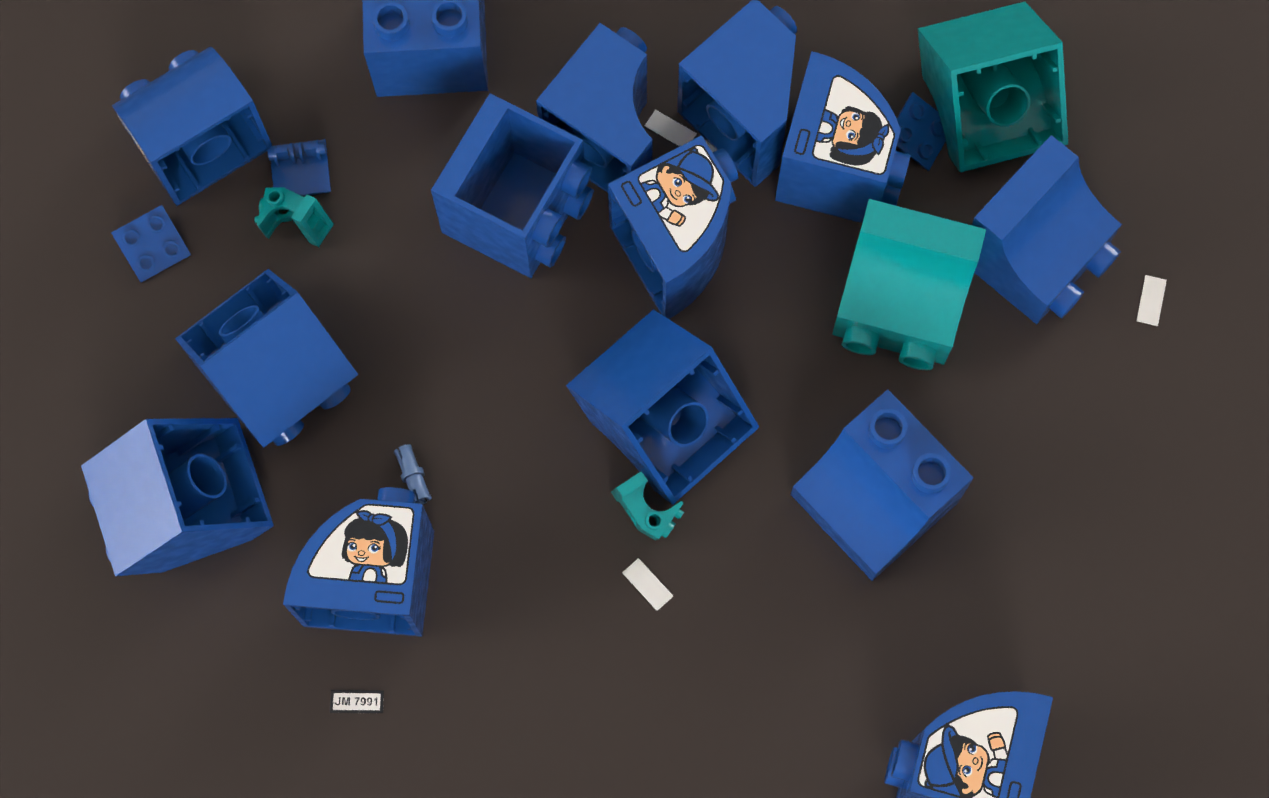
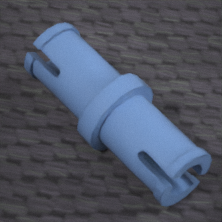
(412, 473)

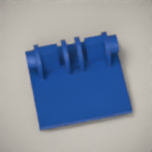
(920, 131)
(301, 167)
(151, 243)

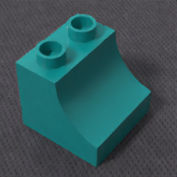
(995, 84)
(907, 284)

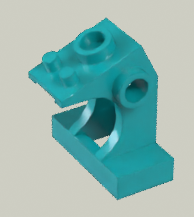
(304, 211)
(632, 500)

